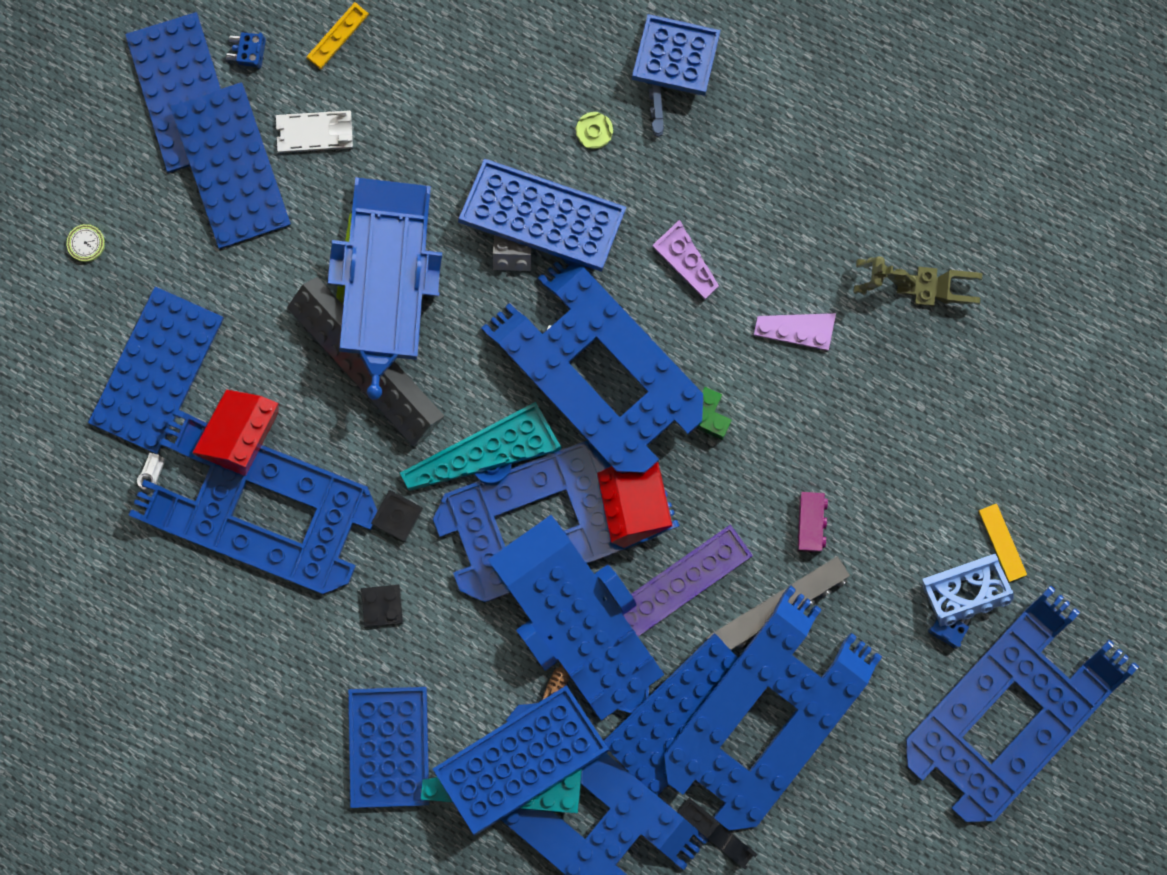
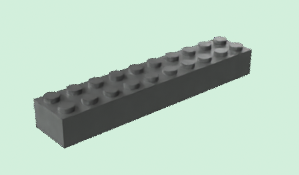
(400, 399)

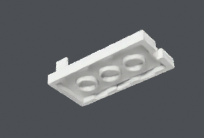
(314, 131)

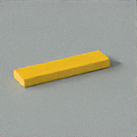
(337, 35)
(1002, 542)

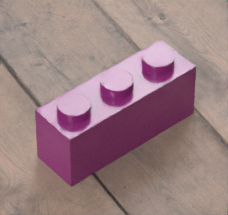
(812, 522)

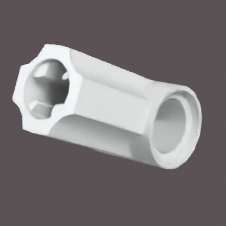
(151, 470)

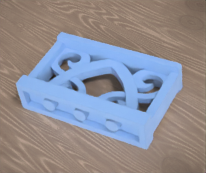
(968, 607)

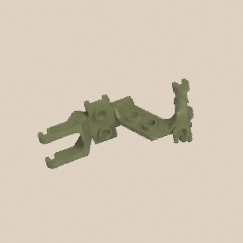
(924, 286)

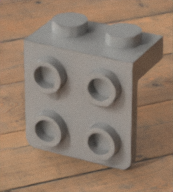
(510, 255)

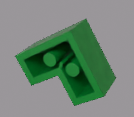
(712, 422)

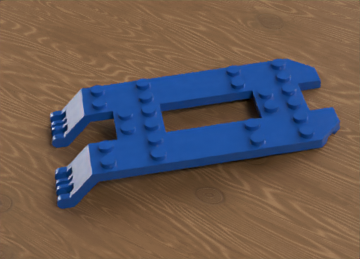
(592, 317)
(474, 506)
(211, 523)
(766, 664)
(1063, 700)
(631, 814)

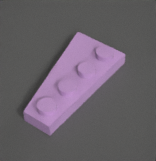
(685, 259)
(803, 330)

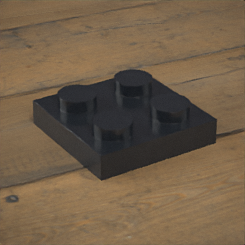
(397, 515)
(381, 605)

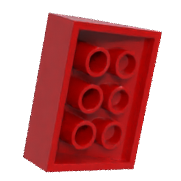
(237, 430)
(634, 504)

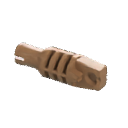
(557, 681)

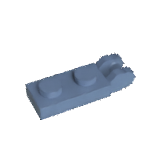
(656, 110)

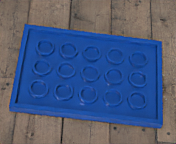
(388, 746)

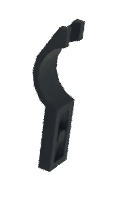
(716, 833)

